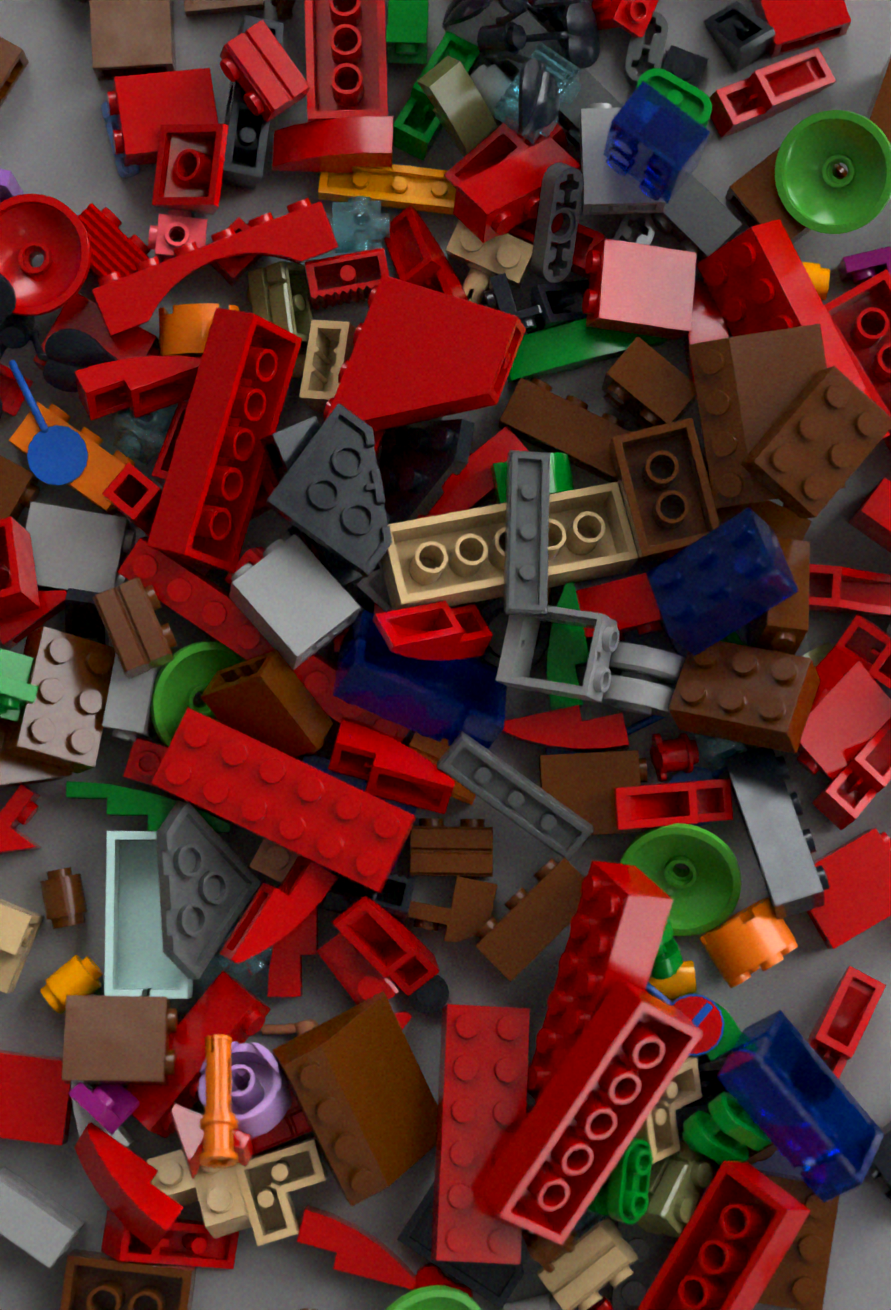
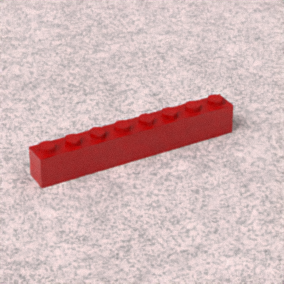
(216, 614)

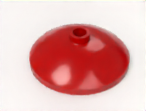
(48, 228)

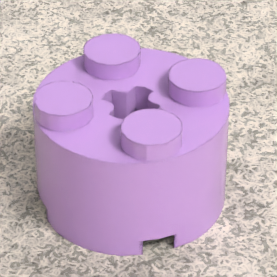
(267, 1091)

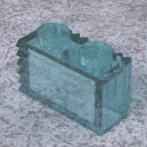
(567, 79)

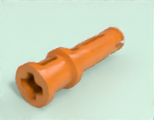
(218, 1118)

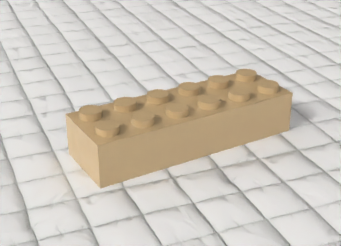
(463, 551)

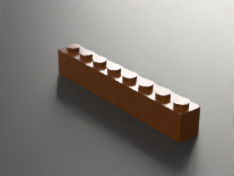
(571, 429)

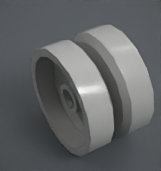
(640, 673)

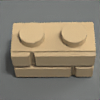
(597, 1259)

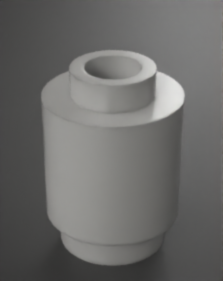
(491, 84)

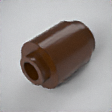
(64, 898)

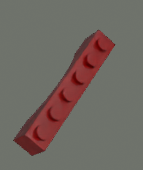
(292, 237)
(849, 591)

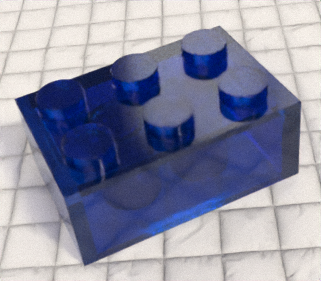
(655, 143)
(721, 582)

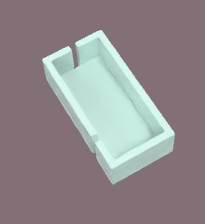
(134, 921)

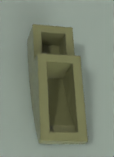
(458, 104)

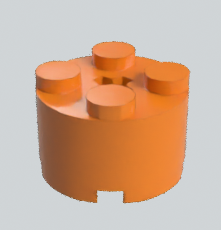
(186, 328)
(748, 942)

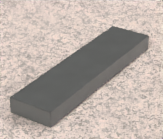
(526, 533)
(515, 796)

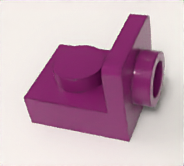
(864, 265)
(106, 1104)

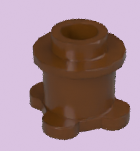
(545, 1250)

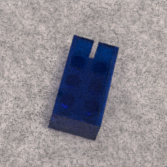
(422, 695)
(801, 1106)

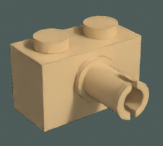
(488, 259)
(327, 349)

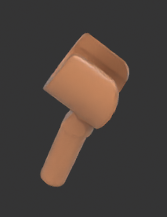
(287, 1029)

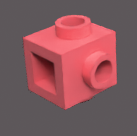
(176, 225)

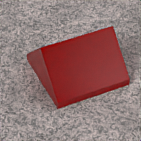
(190, 167)

